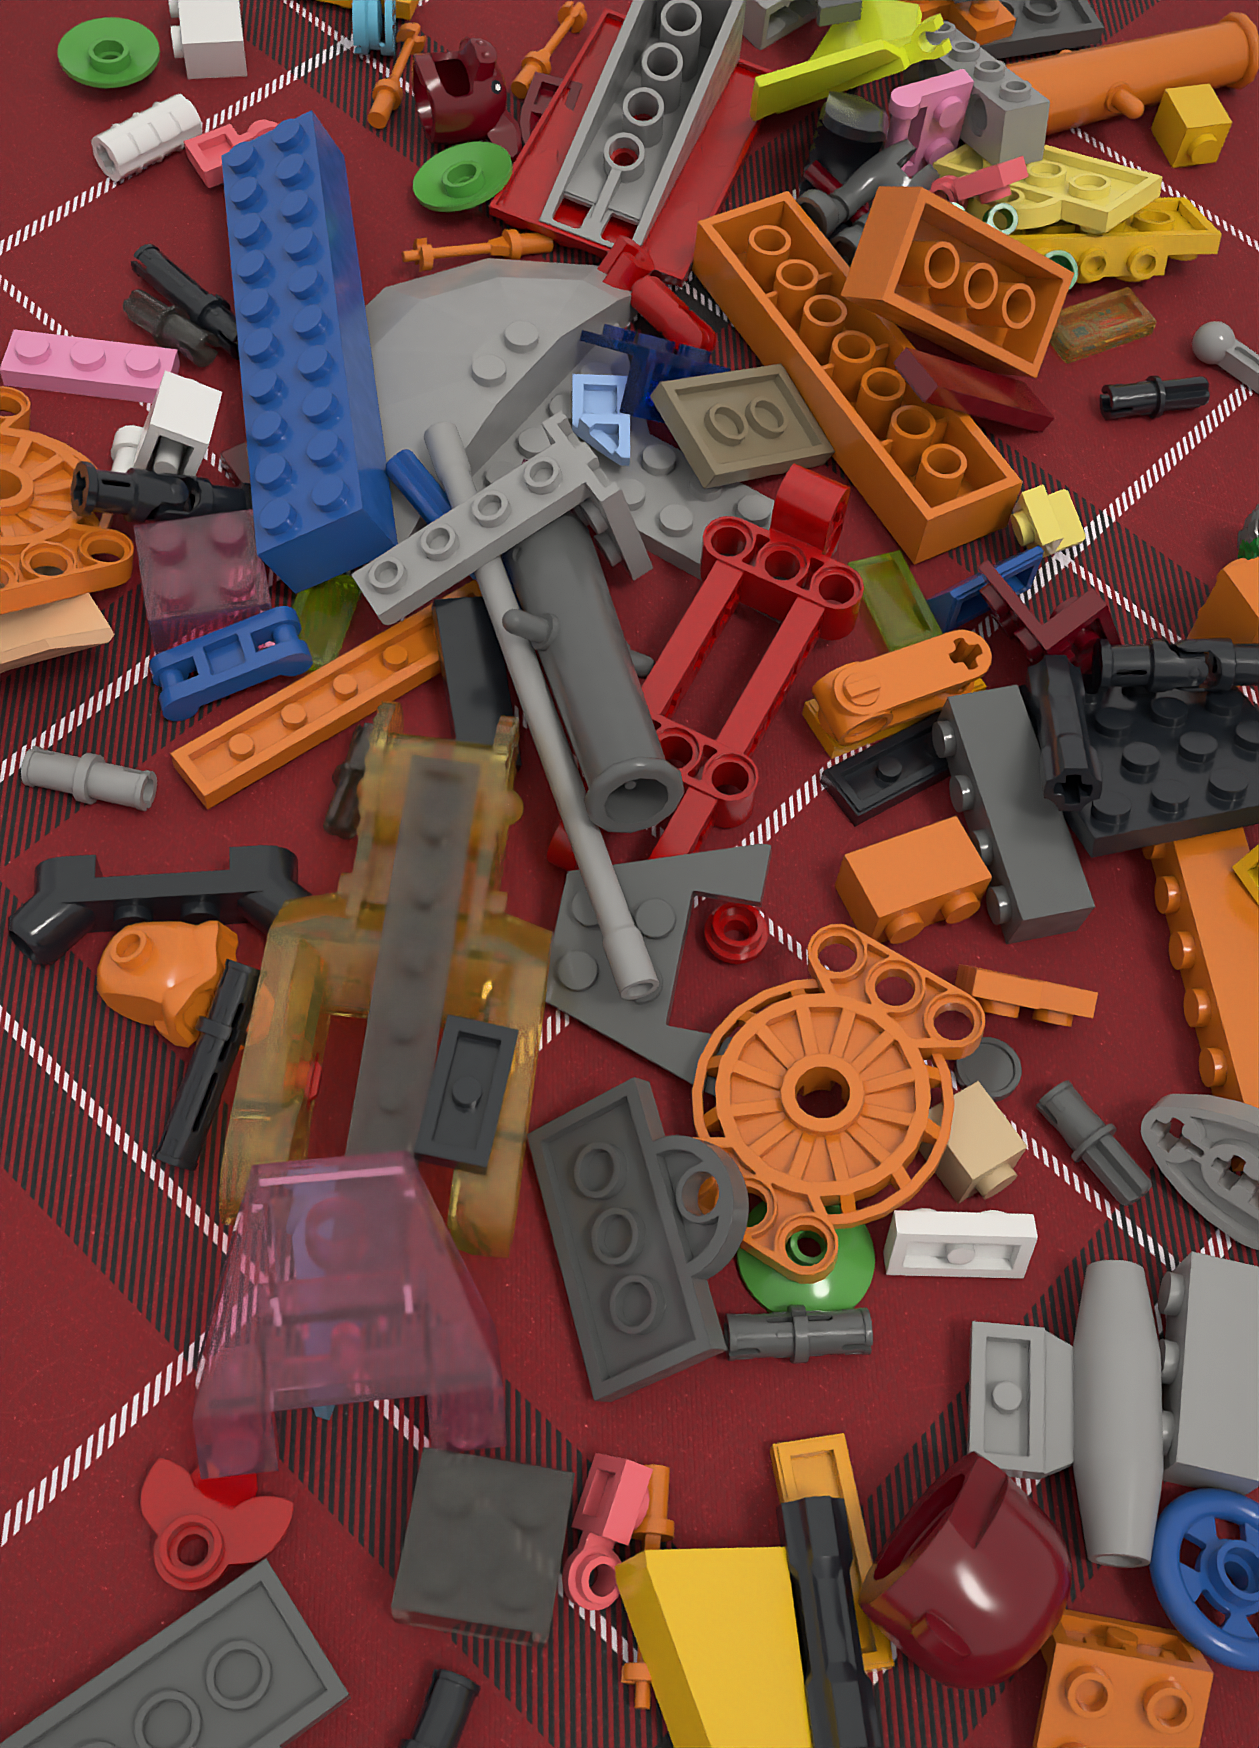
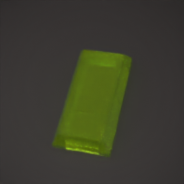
(895, 600)
(326, 616)

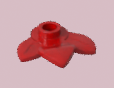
(215, 1510)

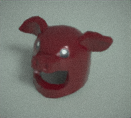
(464, 97)

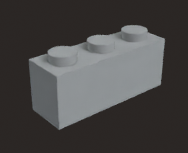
(1211, 1374)

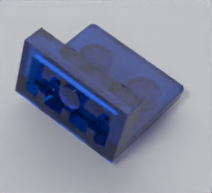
(651, 364)

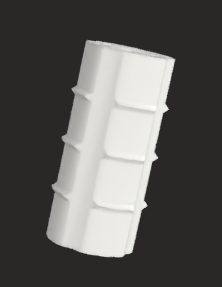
(146, 137)

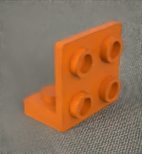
(1121, 1686)

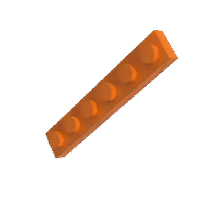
(312, 708)

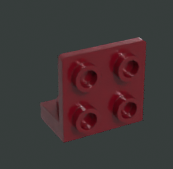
(1071, 626)

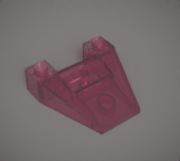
(342, 1297)

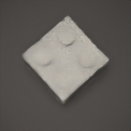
(483, 1548)

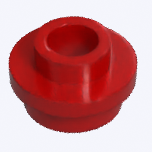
(738, 918)

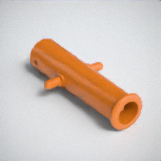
(1134, 73)

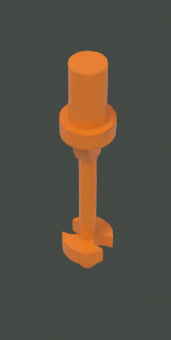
(539, 60)
(387, 92)
(509, 245)
(652, 1531)

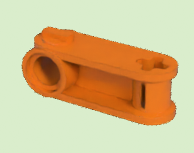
(899, 685)

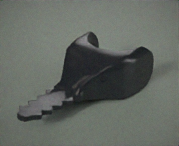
(846, 137)

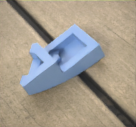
(597, 415)

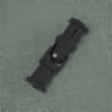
(152, 496)
(1175, 666)

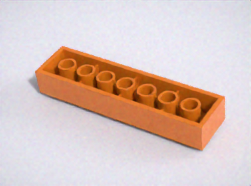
(913, 462)

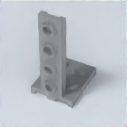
(500, 517)

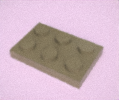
(741, 424)

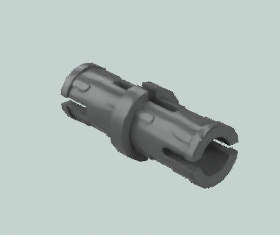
(798, 1334)

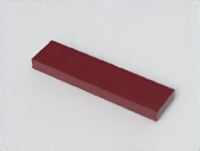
(972, 390)

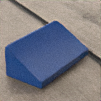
(964, 602)

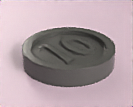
(992, 1065)

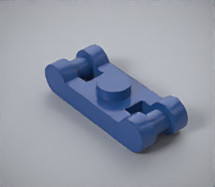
(229, 661)

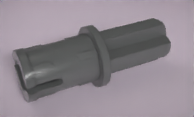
(1094, 1143)

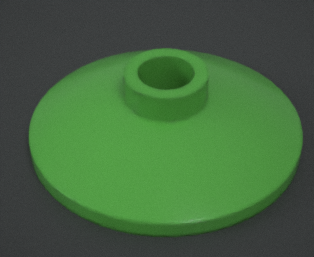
(108, 52)
(462, 176)
(838, 1291)

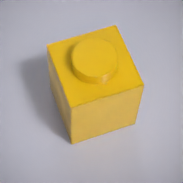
(1191, 125)

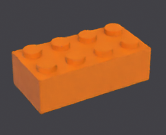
(956, 281)

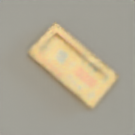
(1101, 325)

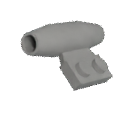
(1081, 1406)

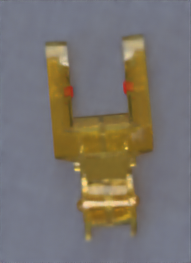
(325, 963)

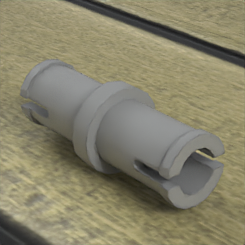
(89, 778)

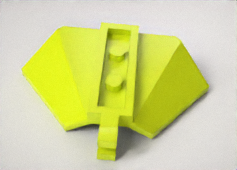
(851, 55)

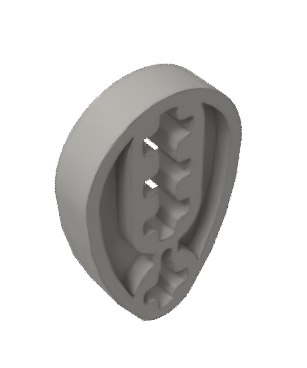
(1202, 1157)

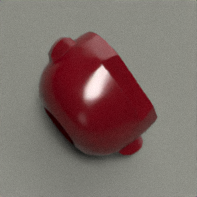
(970, 1578)

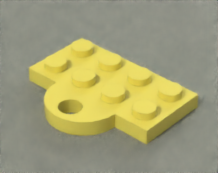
(1062, 188)

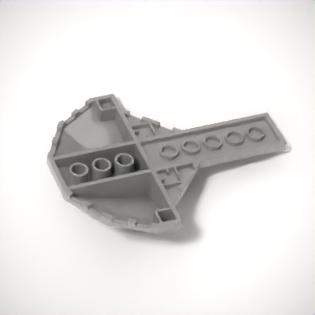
(497, 359)

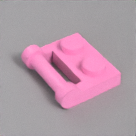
(929, 116)

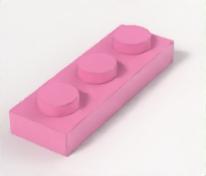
(86, 366)

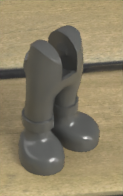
(860, 188)

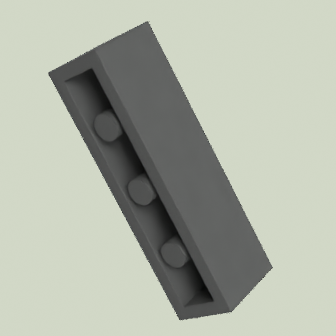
(1016, 831)

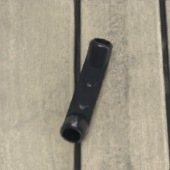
(78, 900)

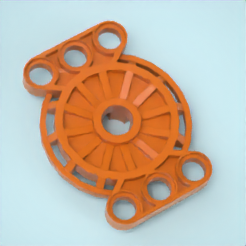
(40, 523)
(805, 1043)

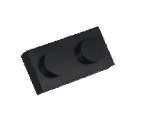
(466, 1095)

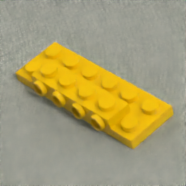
(1135, 246)

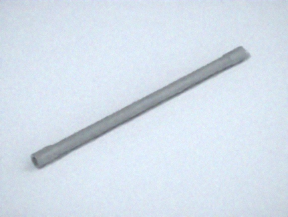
(621, 938)

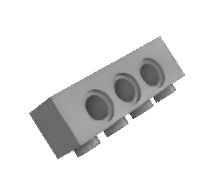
(1003, 111)

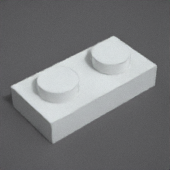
(959, 1244)

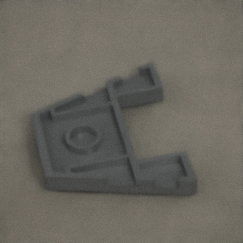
(660, 904)

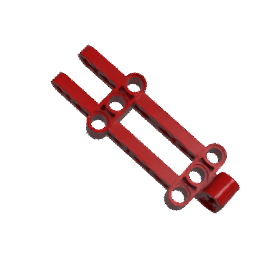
(798, 547)

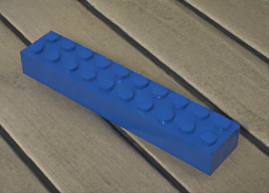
(305, 357)

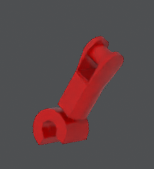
(630, 269)

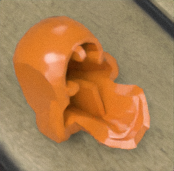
(166, 974)

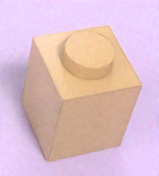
(980, 1146)

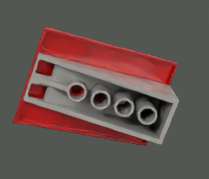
(648, 138)

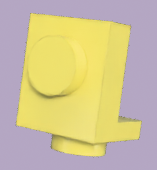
(1046, 521)

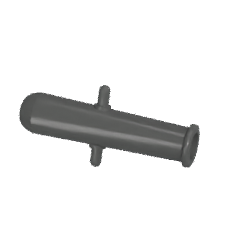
(592, 675)

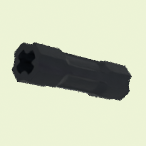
(1067, 760)
(834, 1674)

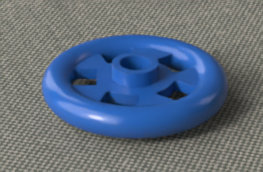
(1179, 1586)

